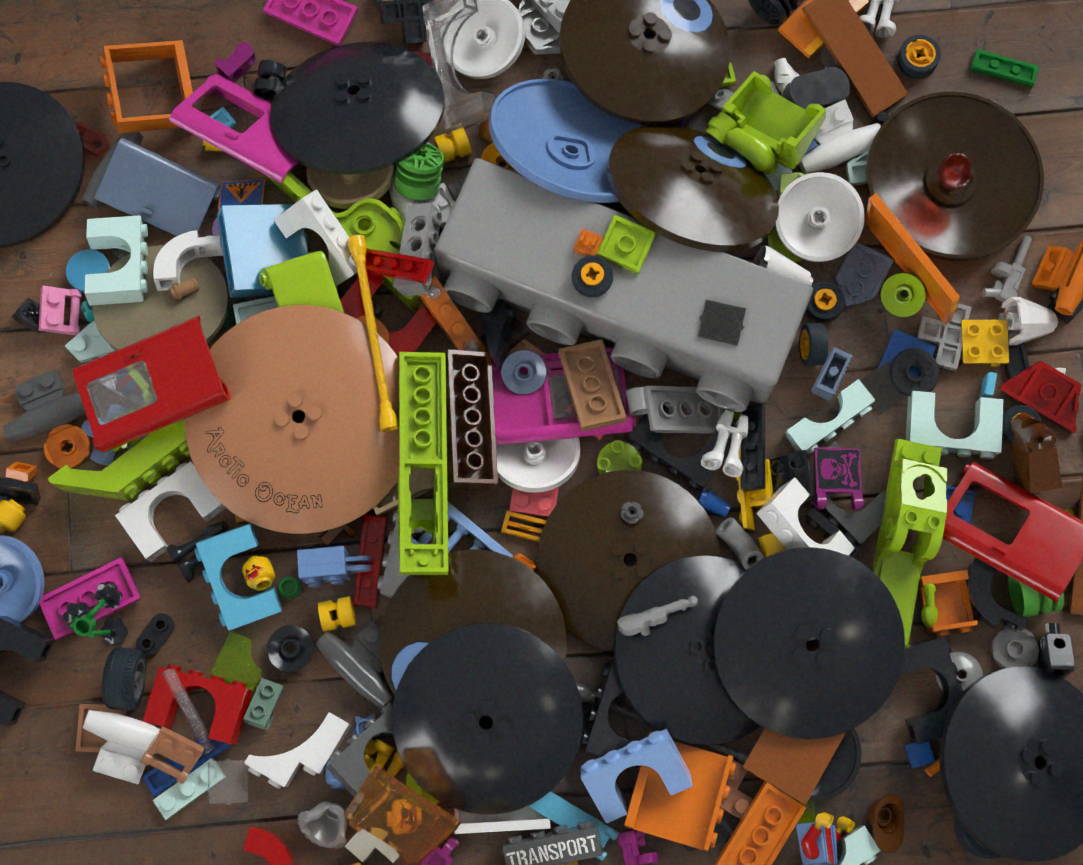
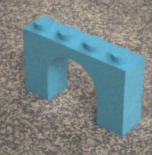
(234, 609)

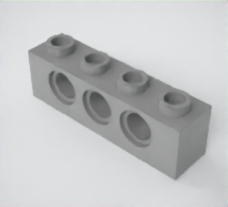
(419, 240)

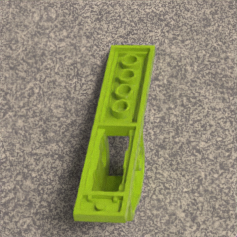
(365, 217)
(422, 447)
(904, 511)

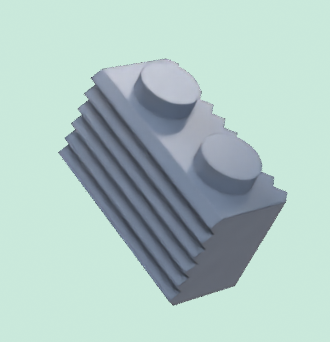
(831, 374)

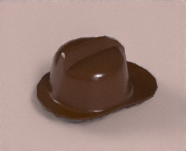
(887, 821)

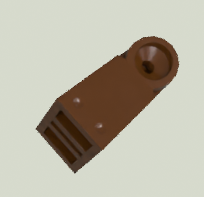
(1034, 454)

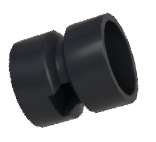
(269, 78)

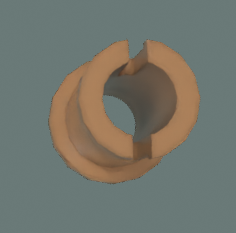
(183, 289)

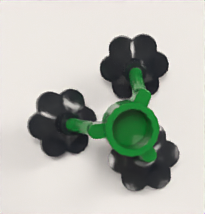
(83, 621)

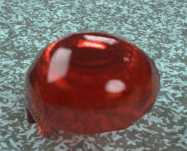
(955, 171)

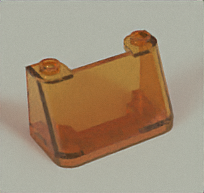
(400, 816)

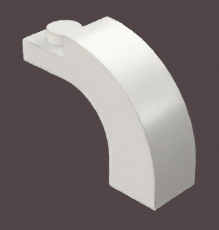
(178, 253)

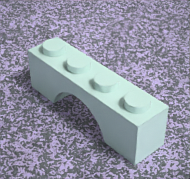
(852, 402)
(858, 847)

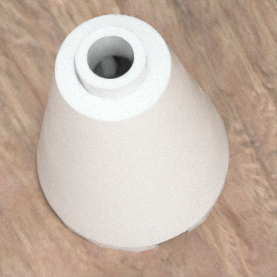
(774, 261)

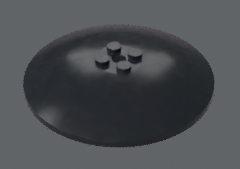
(360, 133)
(497, 675)

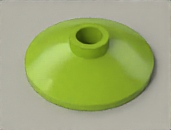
(895, 302)

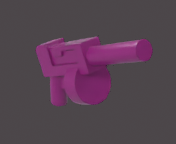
(629, 843)

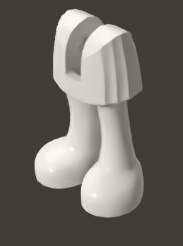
(885, 27)
(713, 459)

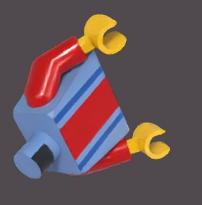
(820, 838)

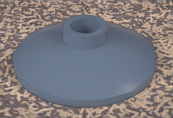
(526, 382)

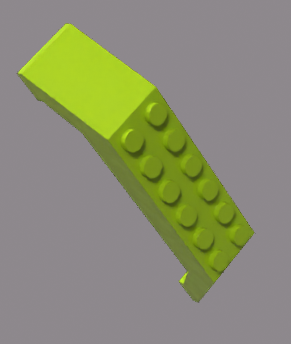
(133, 470)

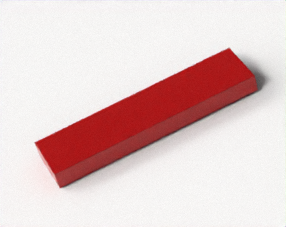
(398, 266)
(371, 545)

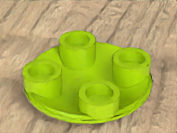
(618, 456)

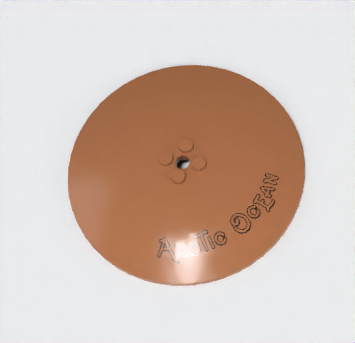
(292, 472)

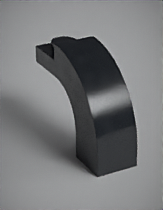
(983, 602)

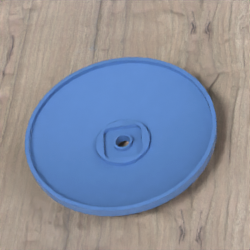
(543, 122)

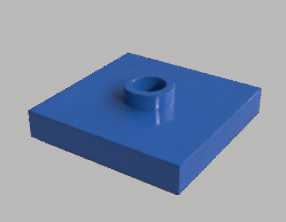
(901, 341)

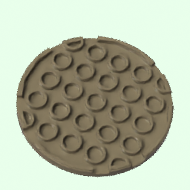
(131, 322)

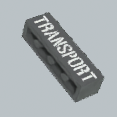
(555, 847)

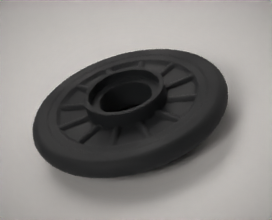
(921, 359)

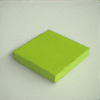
(626, 244)

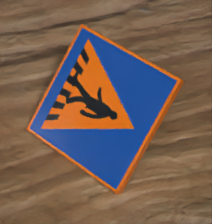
(242, 192)

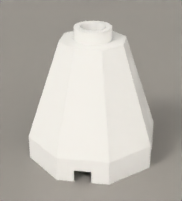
(1027, 320)

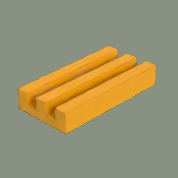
(504, 530)

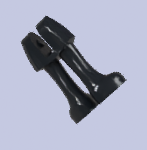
(179, 552)

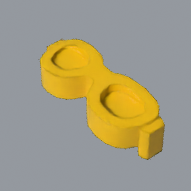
(369, 750)

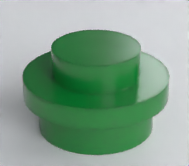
(289, 587)

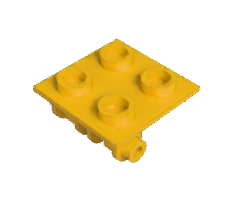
(985, 341)

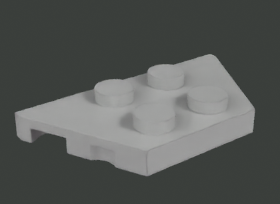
(539, 33)

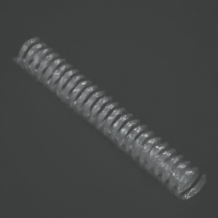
(173, 674)

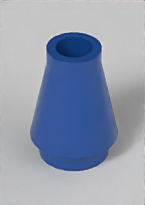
(713, 503)

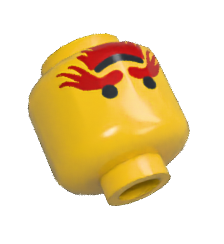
(258, 573)

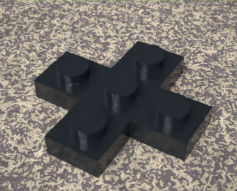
(407, 13)

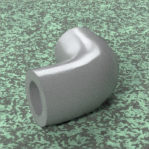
(739, 542)

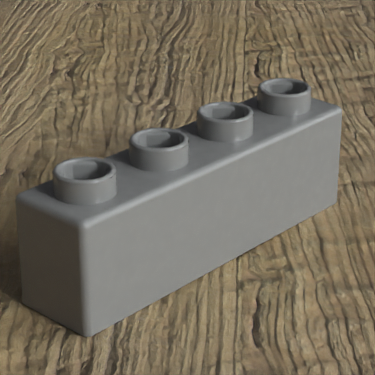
(518, 246)

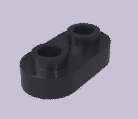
(155, 635)

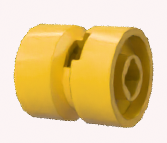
(453, 145)
(345, 613)

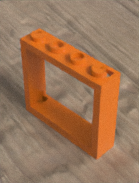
(141, 52)

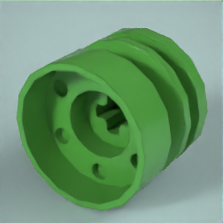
(420, 174)
(1028, 602)

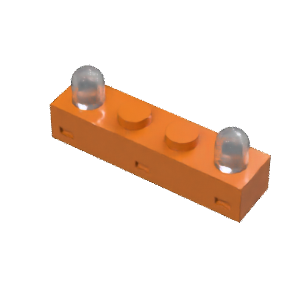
(450, 318)

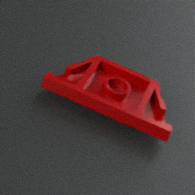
(1047, 393)

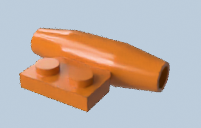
(1062, 270)

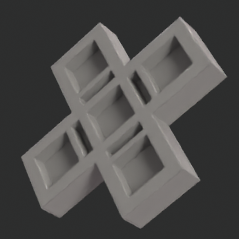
(946, 336)

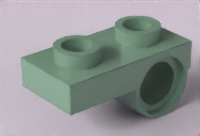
(263, 704)

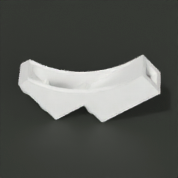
(312, 754)

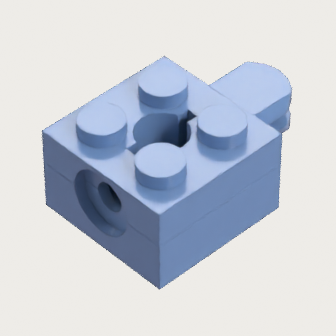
(329, 565)

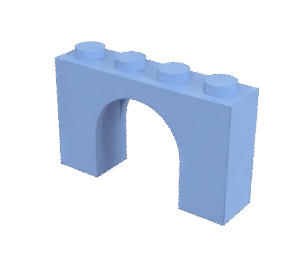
(654, 751)

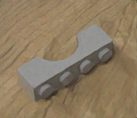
(392, 577)

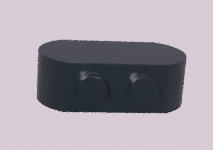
(819, 87)

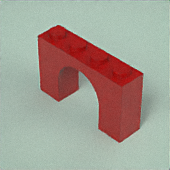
(404, 340)
(230, 702)

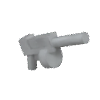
(1009, 273)

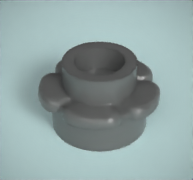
(631, 518)

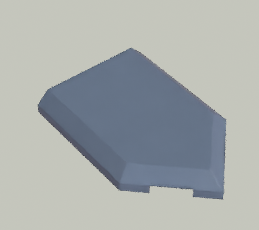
(862, 274)

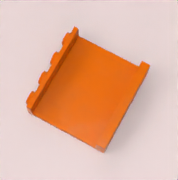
(687, 815)

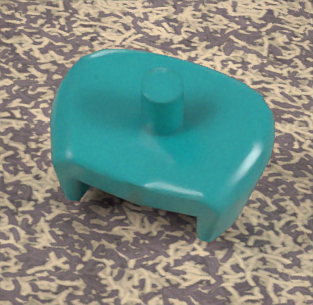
(88, 311)

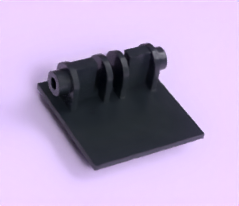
(788, 467)

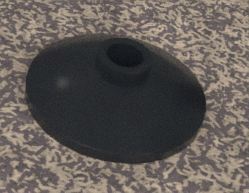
(278, 648)

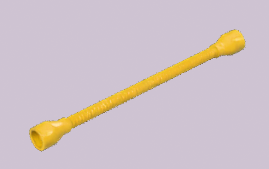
(387, 419)

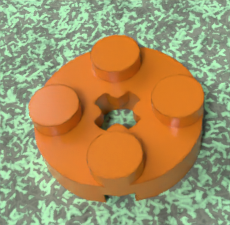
(56, 442)

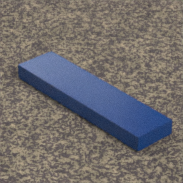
(160, 781)

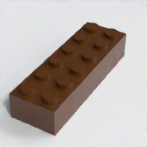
(470, 421)

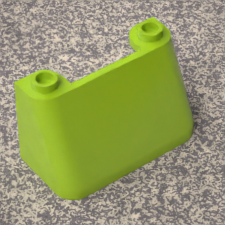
(775, 119)
(302, 282)

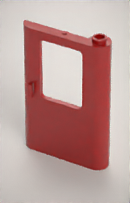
(1044, 549)

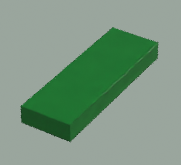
(1004, 68)

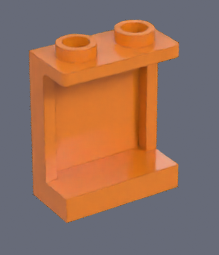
(951, 602)

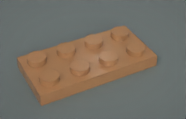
(592, 385)

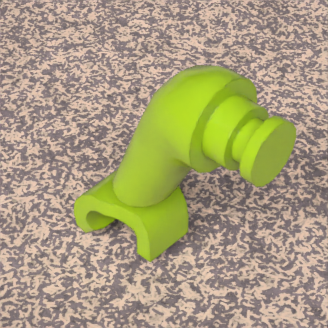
(753, 148)

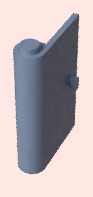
(172, 193)

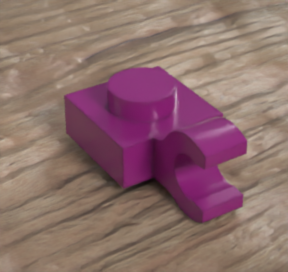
(442, 856)

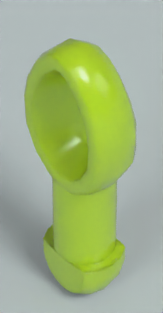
(929, 612)

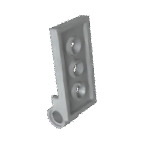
(651, 399)

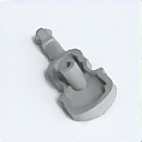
(640, 622)

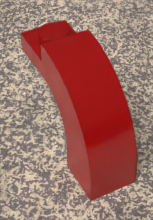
(268, 846)

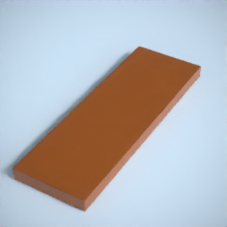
(856, 53)

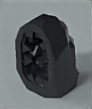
(28, 315)

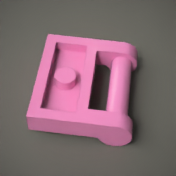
(52, 310)

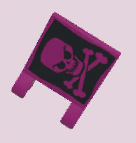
(837, 472)

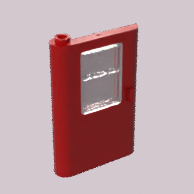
(151, 390)

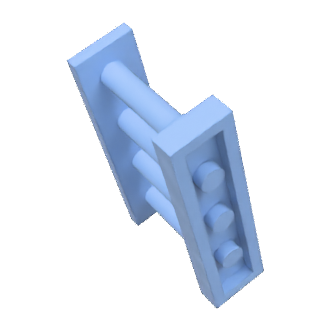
(464, 527)

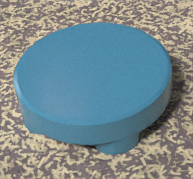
(84, 263)

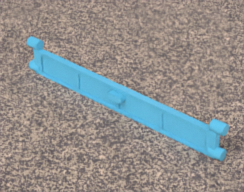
(567, 814)

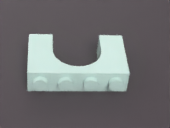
(127, 283)
(984, 440)

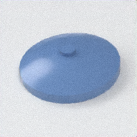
(20, 579)

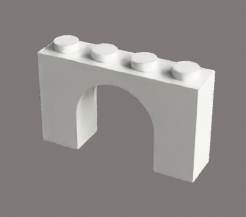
(316, 215)
(138, 516)
(781, 517)

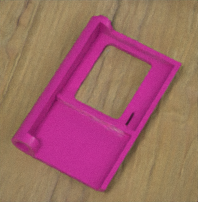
(253, 147)

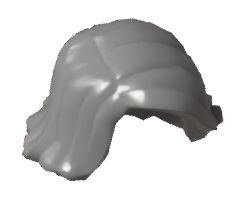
(325, 825)

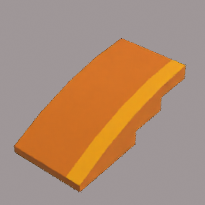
(802, 33)

